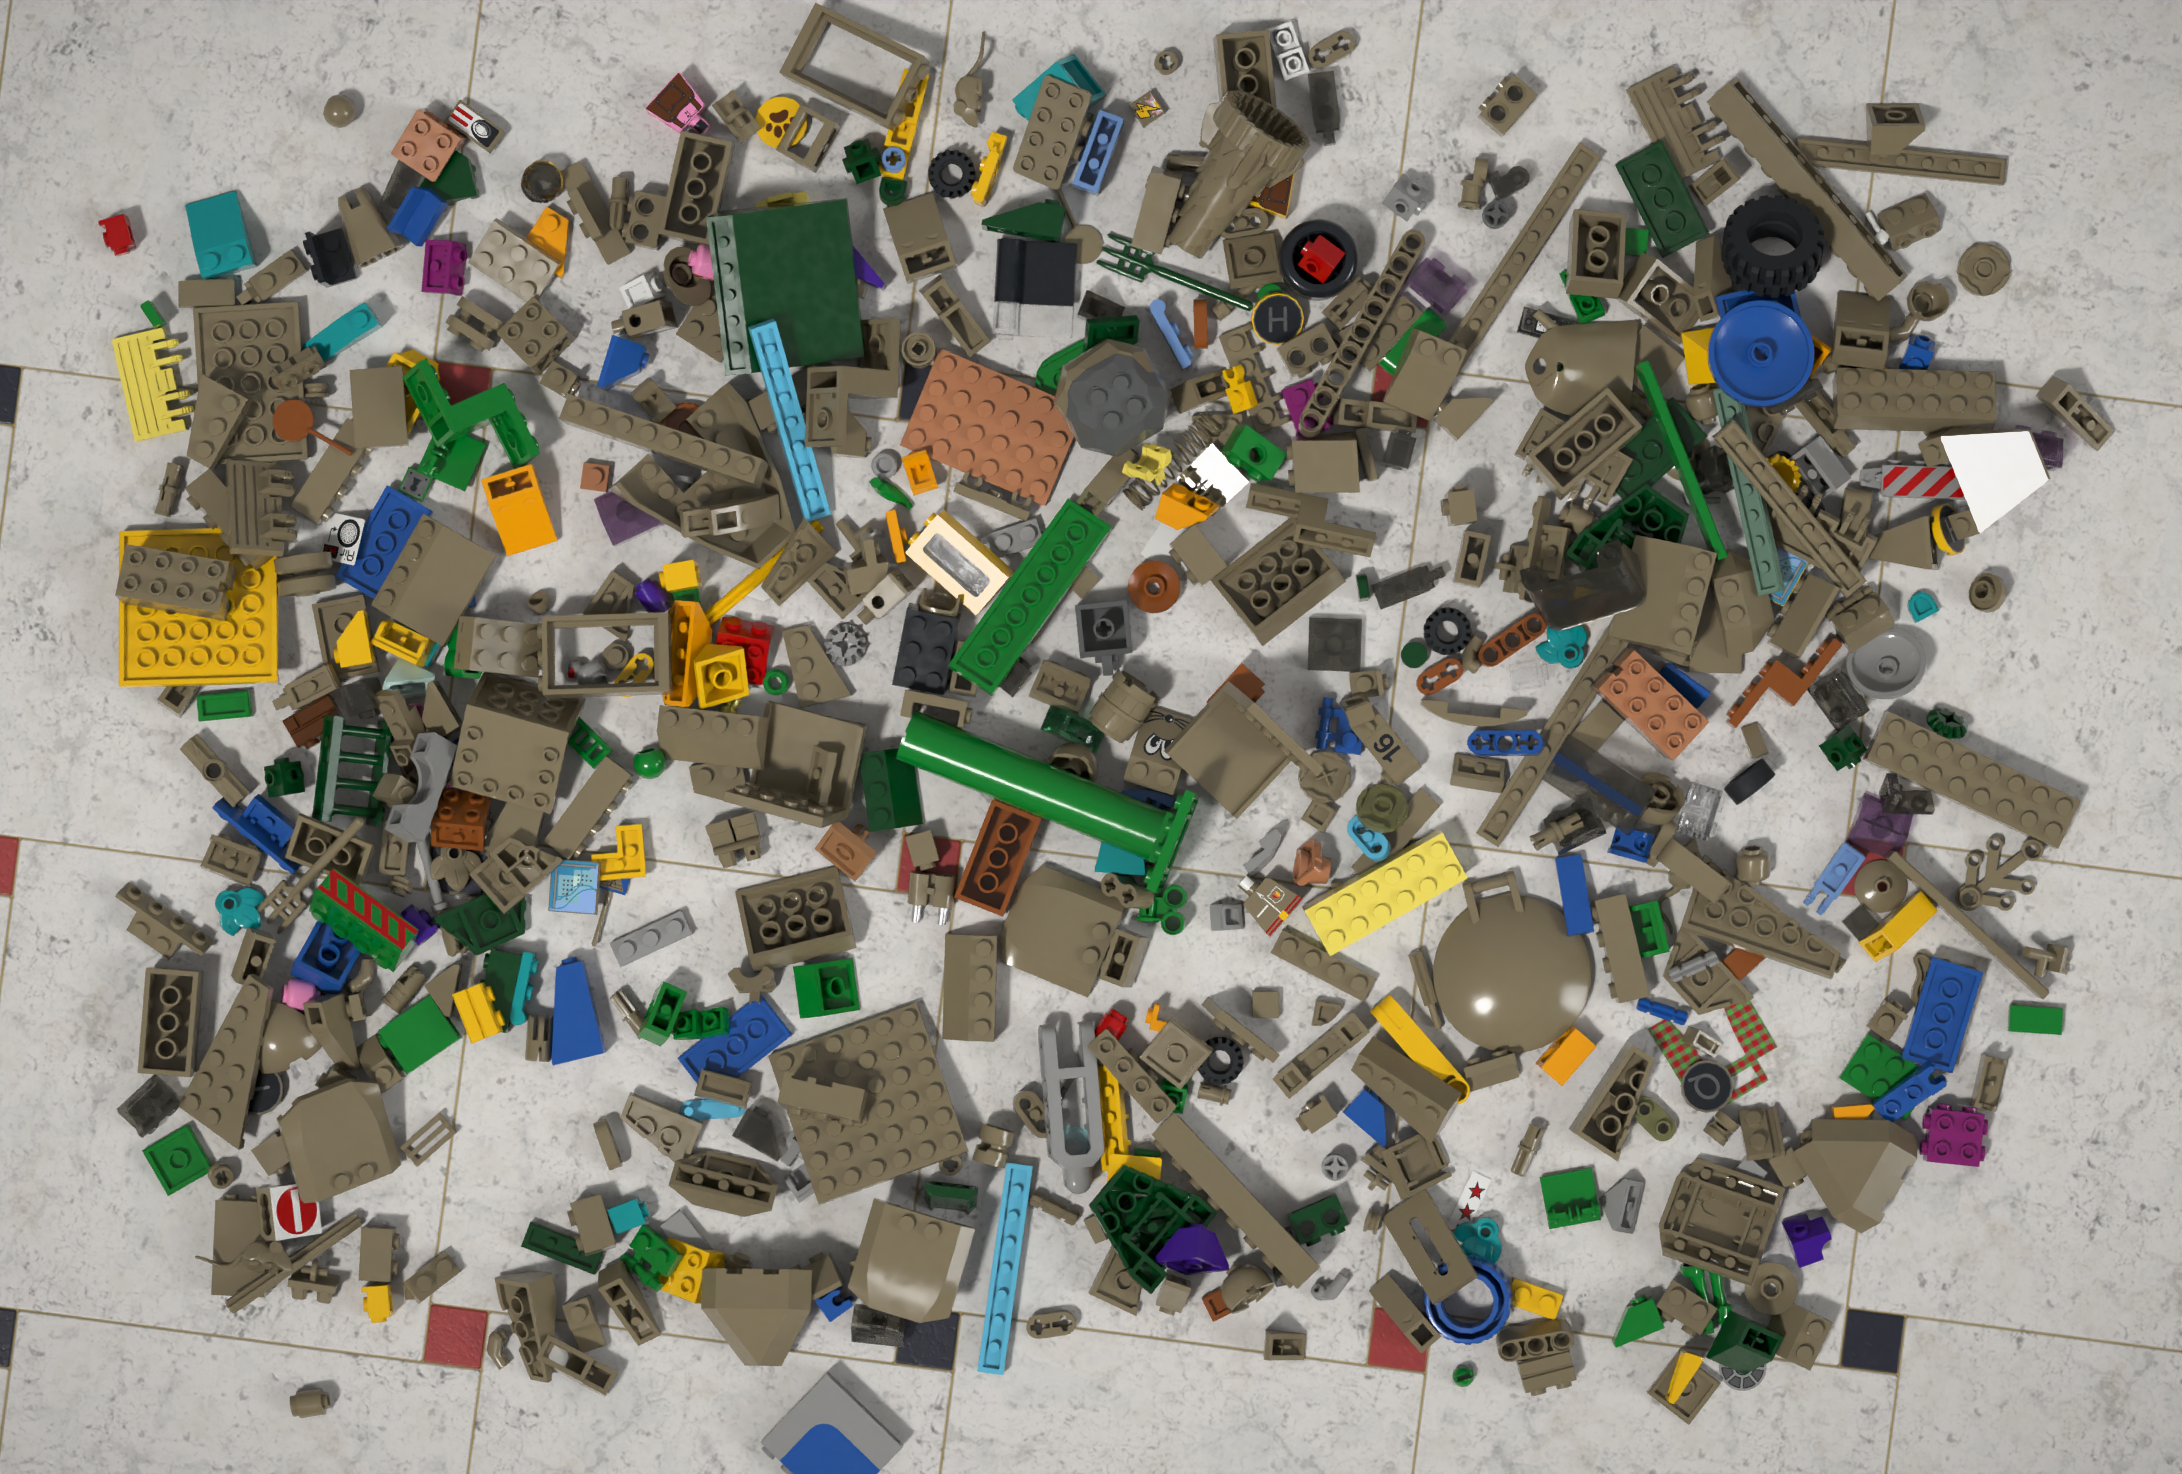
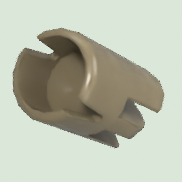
(538, 1044)

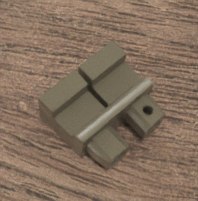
(724, 841)

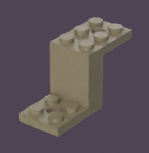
(832, 385)

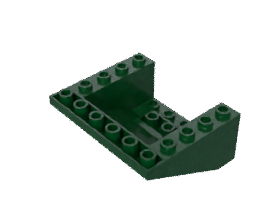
(789, 268)

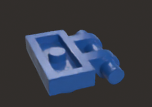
(1345, 739)

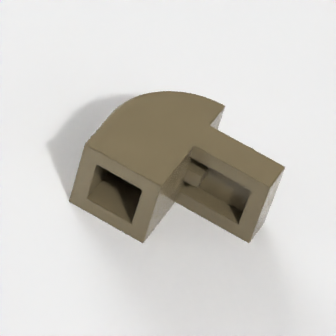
(865, 574)

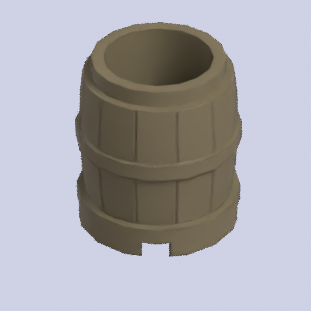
(1123, 707)

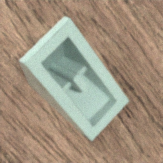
(408, 679)

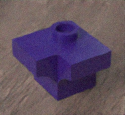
(1806, 1238)

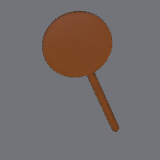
(294, 422)

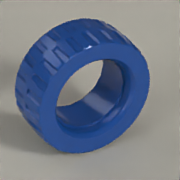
(1488, 1327)

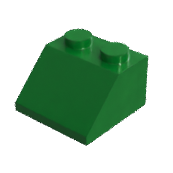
(826, 988)

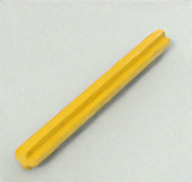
(747, 585)

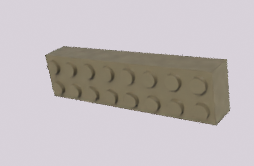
(1971, 780)

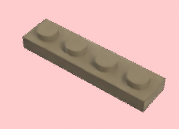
(1323, 965)

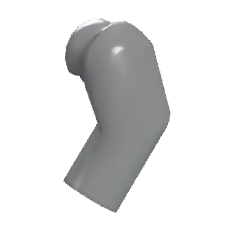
(1329, 1291)

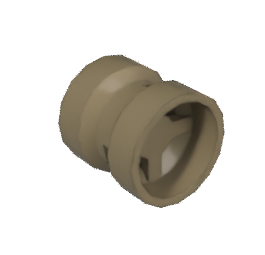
(1717, 1132)

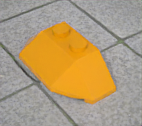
(689, 636)

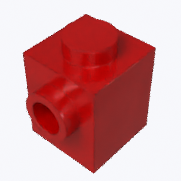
(1320, 258)

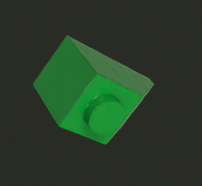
(1637, 1321)

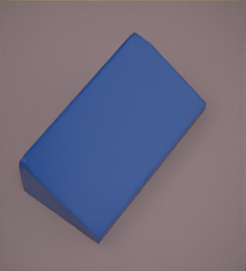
(1686, 686)

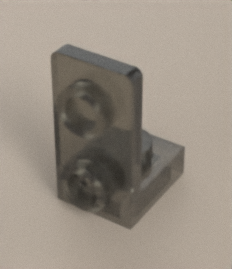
(1899, 801)

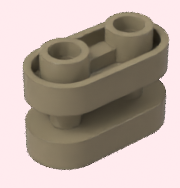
(458, 326)

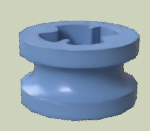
(899, 164)

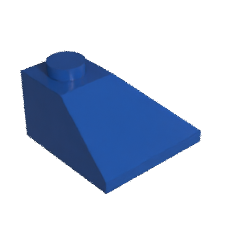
(622, 362)

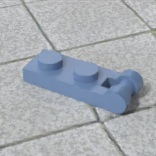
(1171, 332)

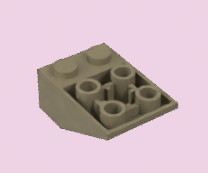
(920, 238)
(1861, 331)

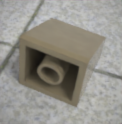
(1324, 463)

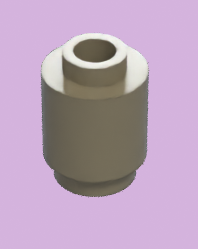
(1576, 518)
(309, 1403)

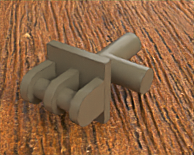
(853, 537)
(2052, 959)

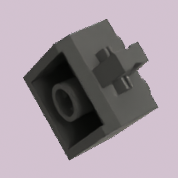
(1117, 640)

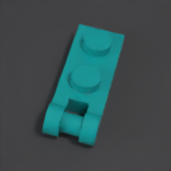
(523, 989)

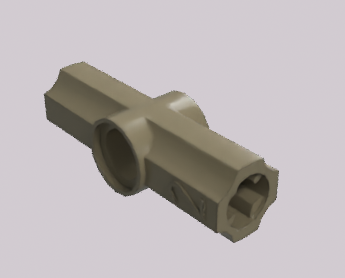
(202, 758)

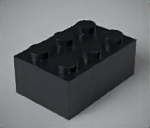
(925, 650)

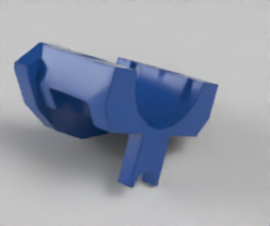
(1632, 845)

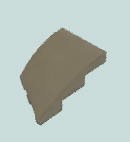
(513, 872)

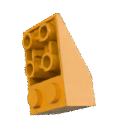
(519, 509)

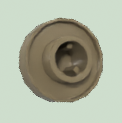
(1987, 593)

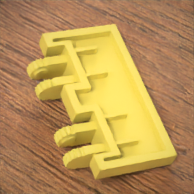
(147, 384)

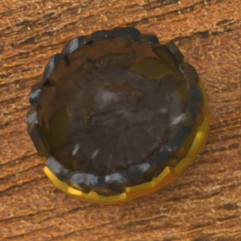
(541, 182)

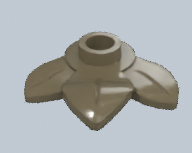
(455, 869)

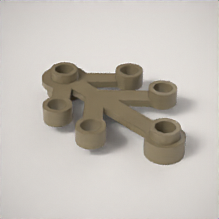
(1995, 877)

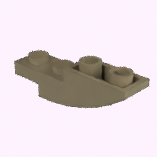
(730, 516)
(404, 725)

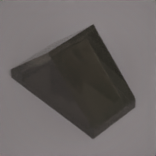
(1098, 307)

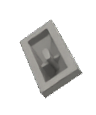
(1622, 1205)

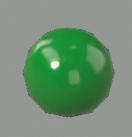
(649, 763)

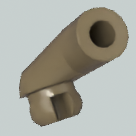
(1469, 654)

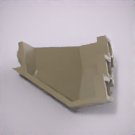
(1856, 1166)
(757, 1310)

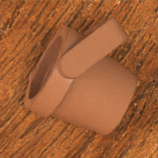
(1311, 866)

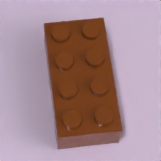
(997, 857)

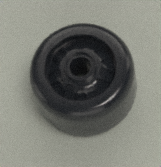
(1301, 281)

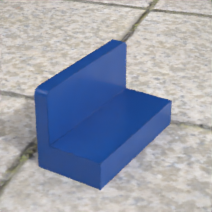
(417, 214)

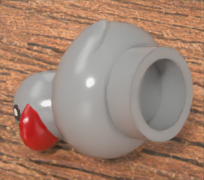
(590, 673)

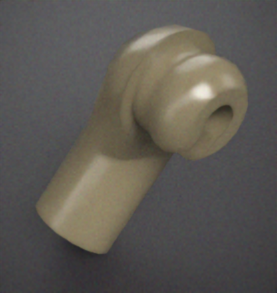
(1903, 332)
(363, 979)
(494, 1348)

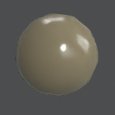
(339, 111)

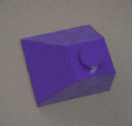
(1193, 1252)

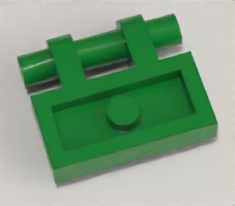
(657, 1252)

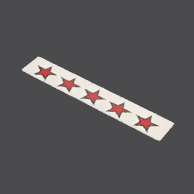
(1466, 1206)

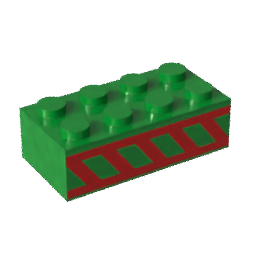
(363, 920)

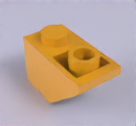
(1183, 507)

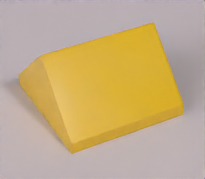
(720, 674)

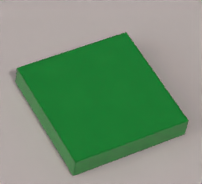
(178, 1159)

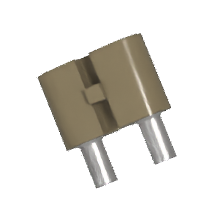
(933, 890)

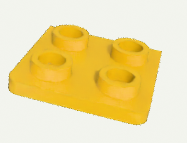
(687, 1277)

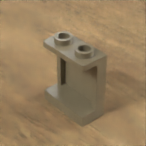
(913, 697)

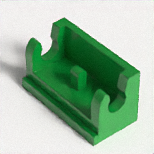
(1649, 928)

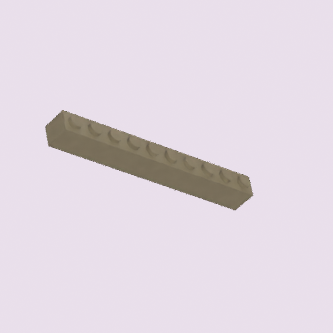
(1803, 182)

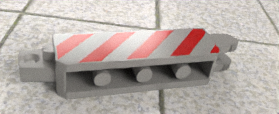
(1913, 481)

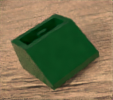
(1744, 1344)

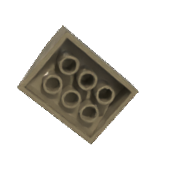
(434, 580)
(1277, 582)
(1676, 590)
(795, 919)

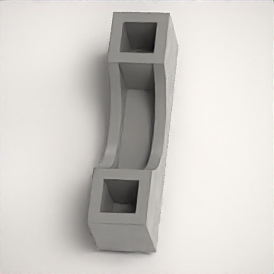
(433, 759)

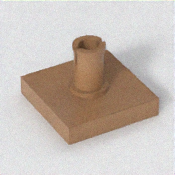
(847, 849)

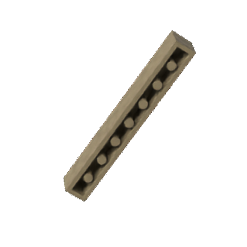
(664, 441)
(1235, 1200)

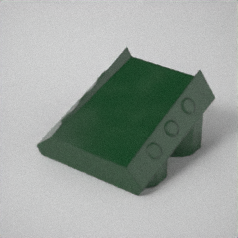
(950, 1196)

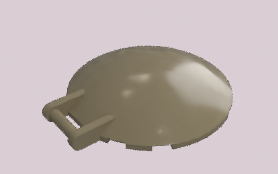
(1510, 970)

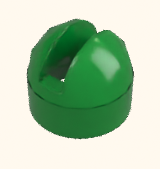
(1462, 1370)

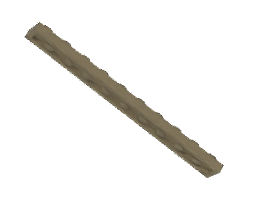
(1524, 249)
(1554, 732)

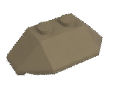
(1740, 610)
(724, 1183)

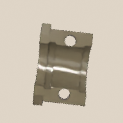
(756, 985)

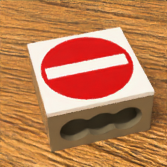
(285, 1215)

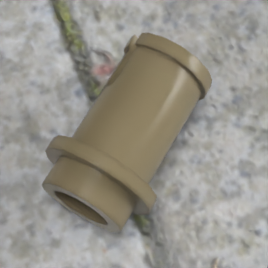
(1214, 1093)

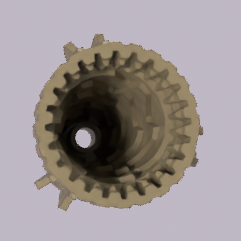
(1249, 150)

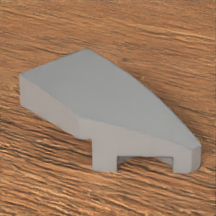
(1269, 844)

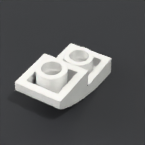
(1287, 50)

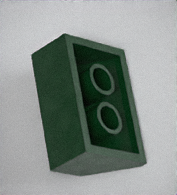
(889, 791)

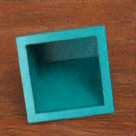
(1066, 69)

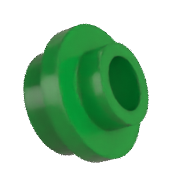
(768, 678)

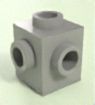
(1406, 198)

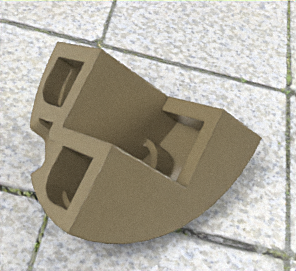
(285, 1039)

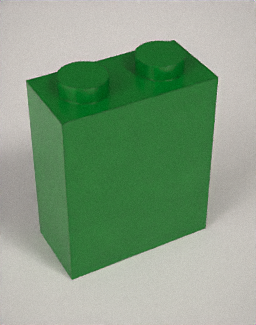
(418, 1035)

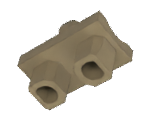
(736, 116)
(1510, 568)
(1375, 1160)
(313, 1279)

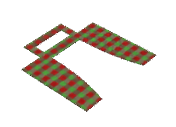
(1749, 1032)

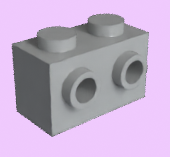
(1820, 467)

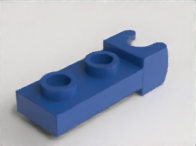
(1909, 1092)

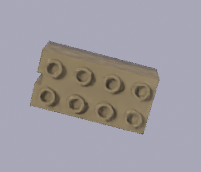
(175, 582)

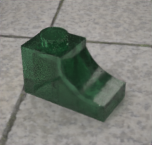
(1072, 728)

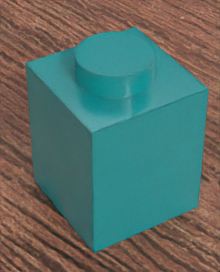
(628, 1215)

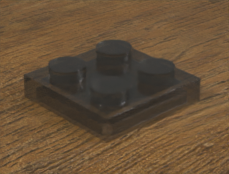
(1334, 644)

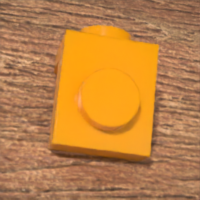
(919, 472)
(1151, 1018)

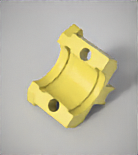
(1151, 464)

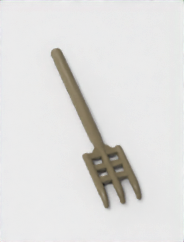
(295, 892)

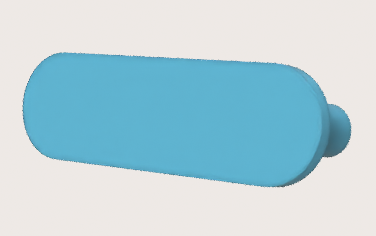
(710, 1110)

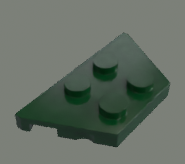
(481, 924)

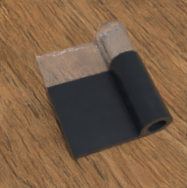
(1034, 289)

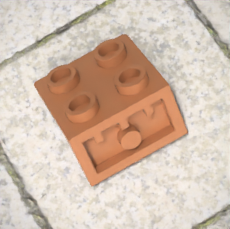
(427, 144)

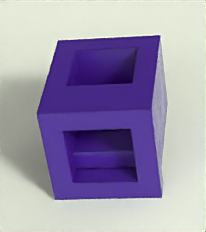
(420, 920)

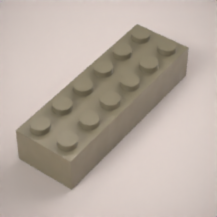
(1913, 399)

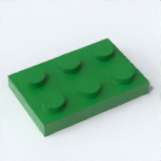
(1876, 1069)

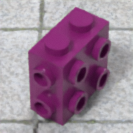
(1953, 1135)

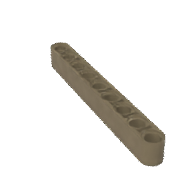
(1365, 321)

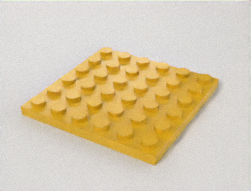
(191, 650)

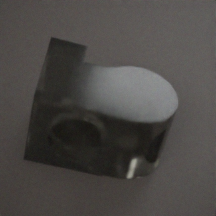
(1509, 184)

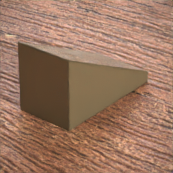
(1754, 740)
(1701, 1041)

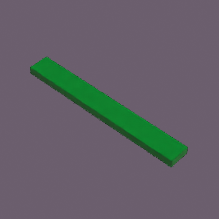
(1680, 460)

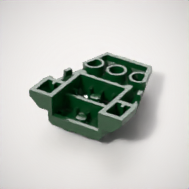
(1641, 514)
(1142, 1217)

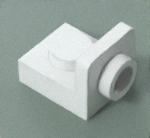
(643, 290)

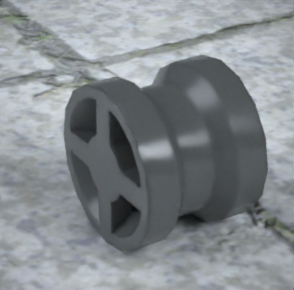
(1498, 212)

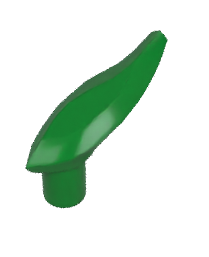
(890, 492)

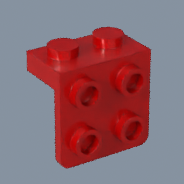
(754, 638)

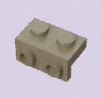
(1910, 222)
(1060, 686)
(232, 859)
(1491, 1071)
(1686, 1308)

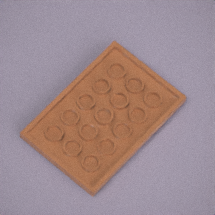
(989, 427)

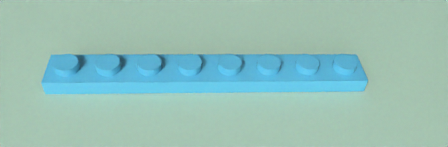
(789, 420)
(1005, 1268)

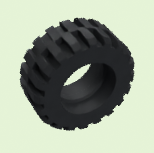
(1776, 219)

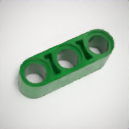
(1428, 322)

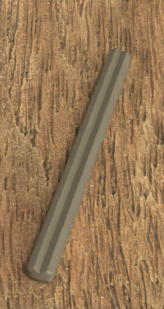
(298, 1260)

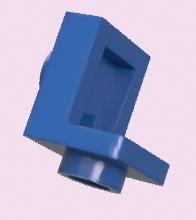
(1918, 353)

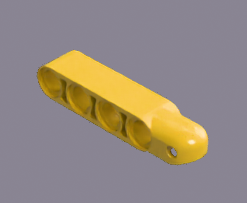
(1417, 1044)

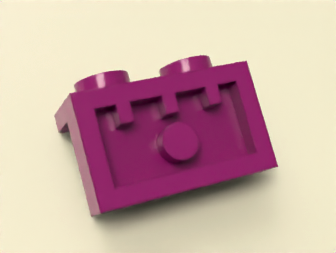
(444, 267)
(1297, 399)

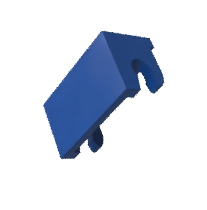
(833, 1306)

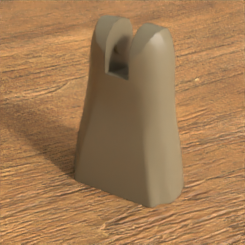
(367, 229)

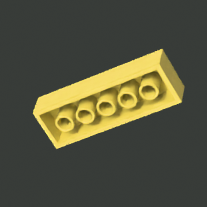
(1384, 892)

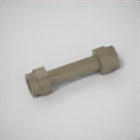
(1223, 309)

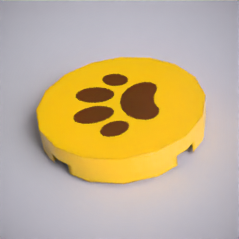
(775, 119)

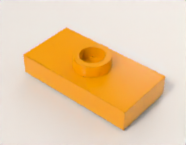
(897, 535)

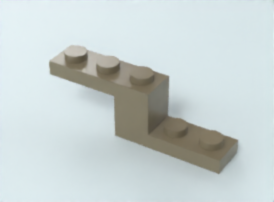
(1310, 522)

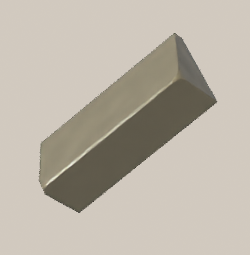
(1598, 726)
(1478, 773)

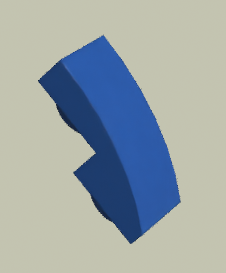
(1158, 799)

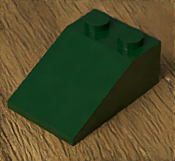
(1033, 221)

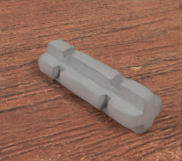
(1693, 966)

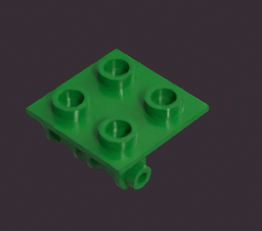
(452, 462)
(1570, 1198)

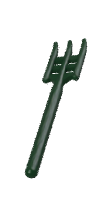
(1147, 266)

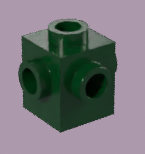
(862, 161)
(1843, 748)
(284, 778)

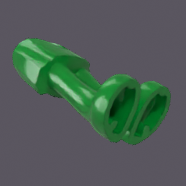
(1697, 1277)

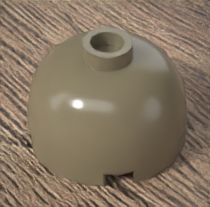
(1075, 759)
(1666, 801)
(1244, 1286)

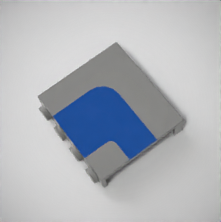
(831, 1435)

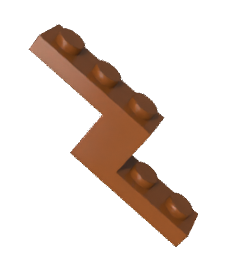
(1782, 682)

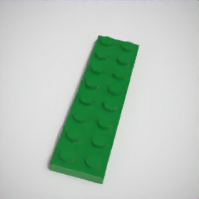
(1030, 597)

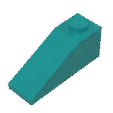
(345, 332)

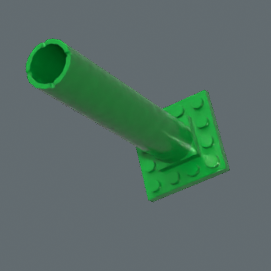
(1050, 792)

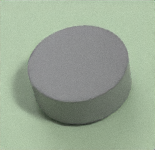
(884, 465)

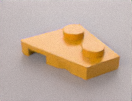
(551, 235)

